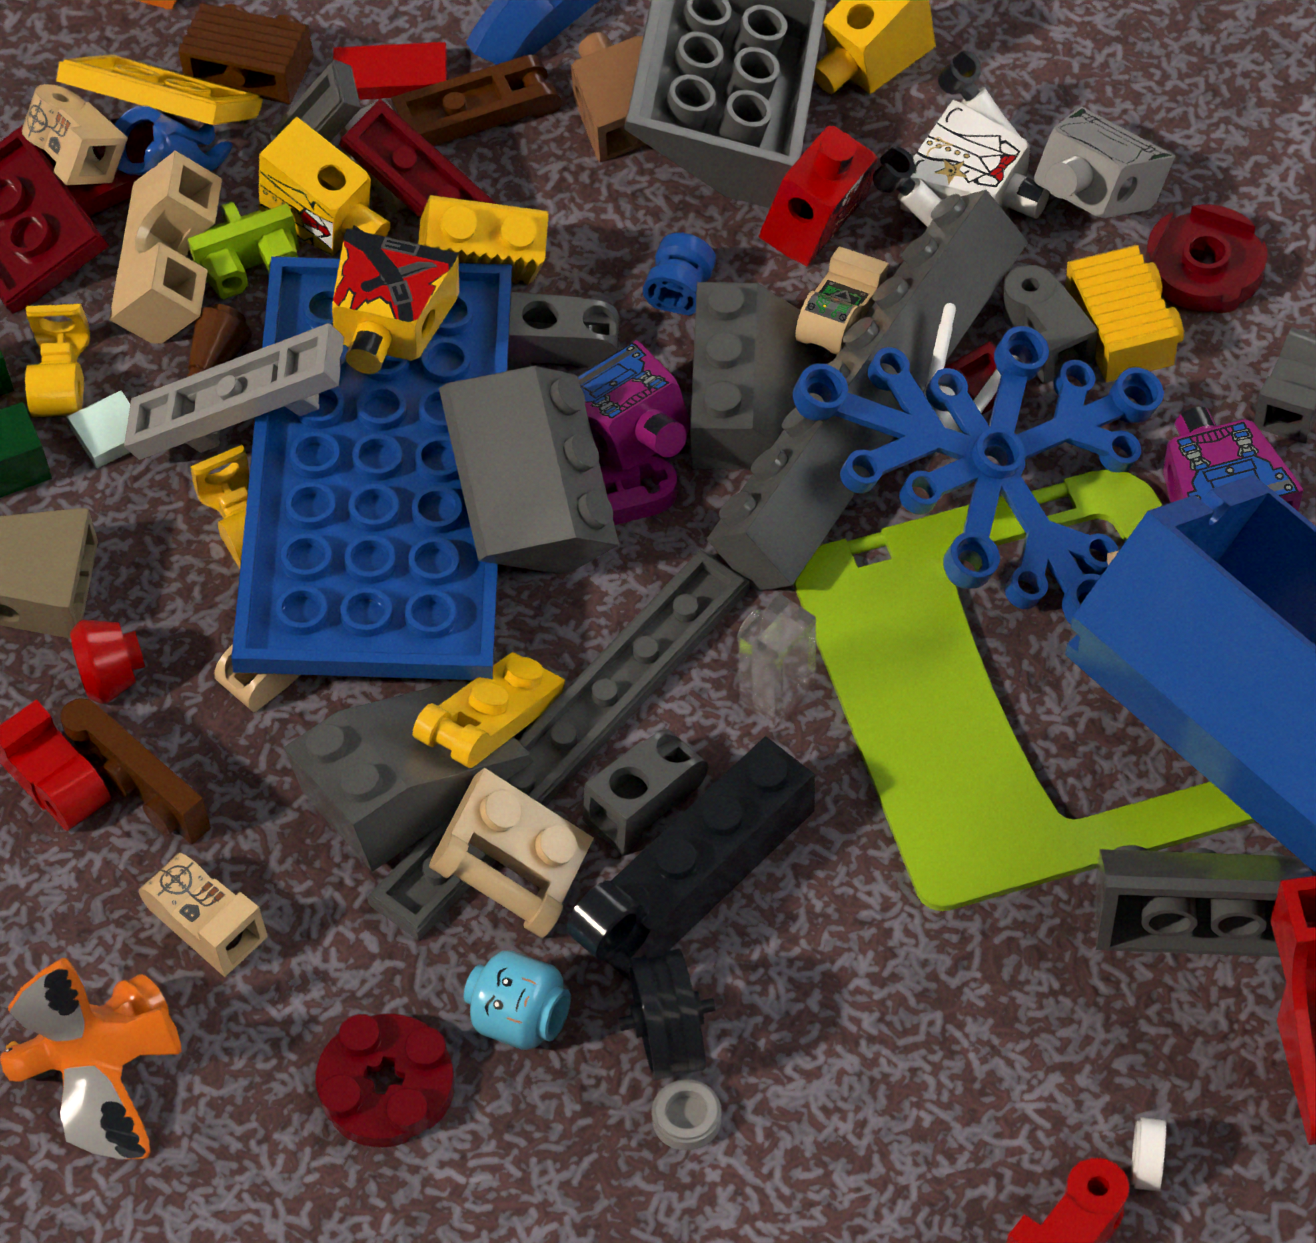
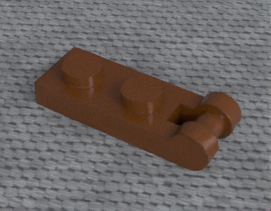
(479, 100)
(134, 769)

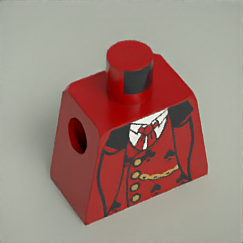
(833, 180)

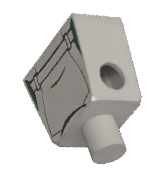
(1090, 166)

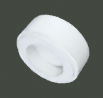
(1148, 1154)

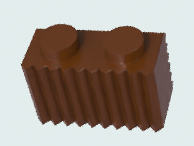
(247, 51)

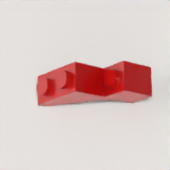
(1295, 937)

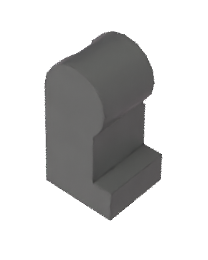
(1042, 303)
(560, 330)
(1291, 388)
(641, 788)

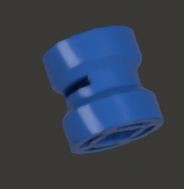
(680, 264)

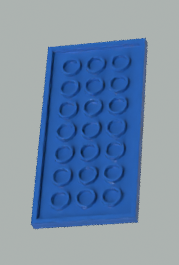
(359, 509)

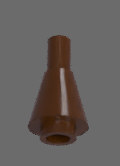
(217, 337)

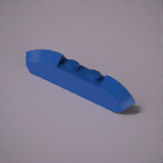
(522, 26)

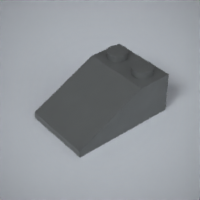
(383, 783)

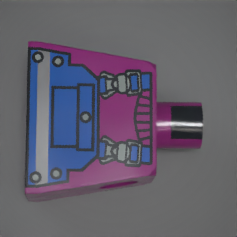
(634, 408)
(1217, 455)

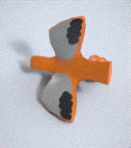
(90, 1050)

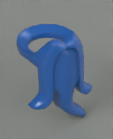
(170, 137)

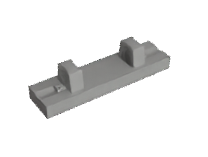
(235, 391)

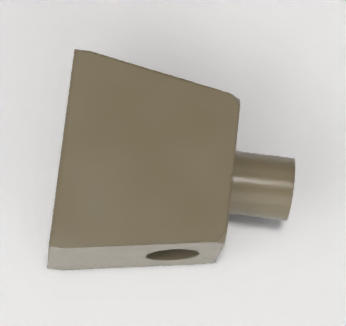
(46, 569)

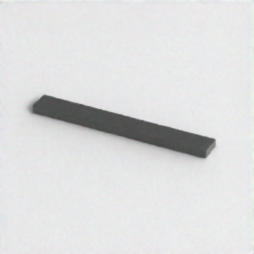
(579, 723)

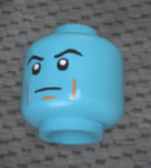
(517, 1000)

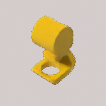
(57, 382)
(226, 493)

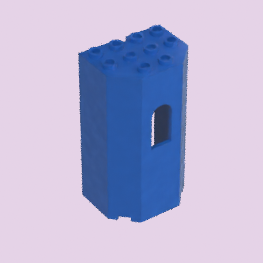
(1215, 646)

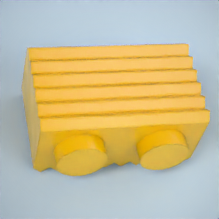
(487, 234)
(1127, 309)

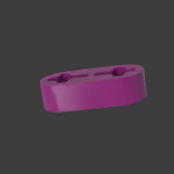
(633, 501)

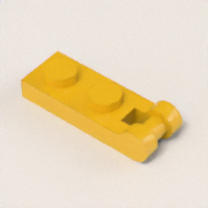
(489, 710)

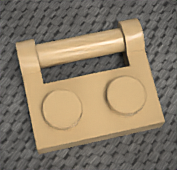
(519, 836)

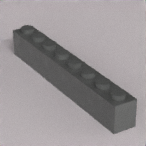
(796, 484)

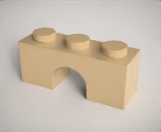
(156, 283)

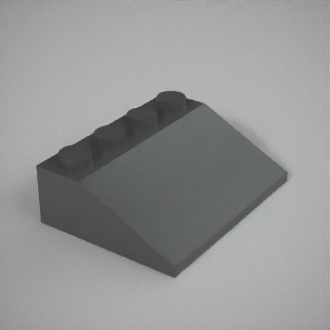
(727, 89)

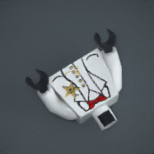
(964, 153)

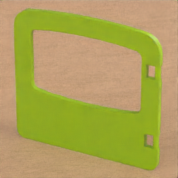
(934, 730)

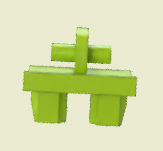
(241, 244)

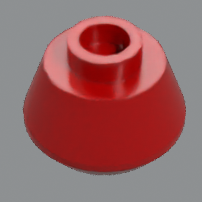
(105, 658)

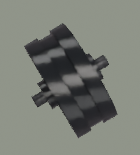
(667, 1014)

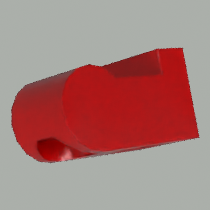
(50, 767)
(1086, 1212)

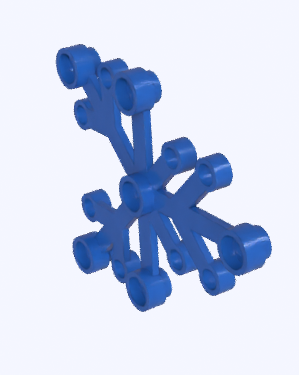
(923, 434)

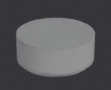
(686, 1114)

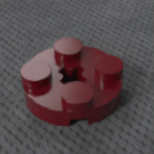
(1202, 286)
(406, 1109)

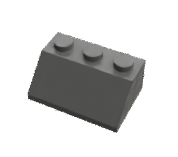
(742, 372)
(529, 469)
(1189, 900)

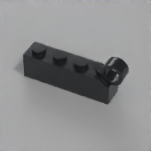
(696, 859)

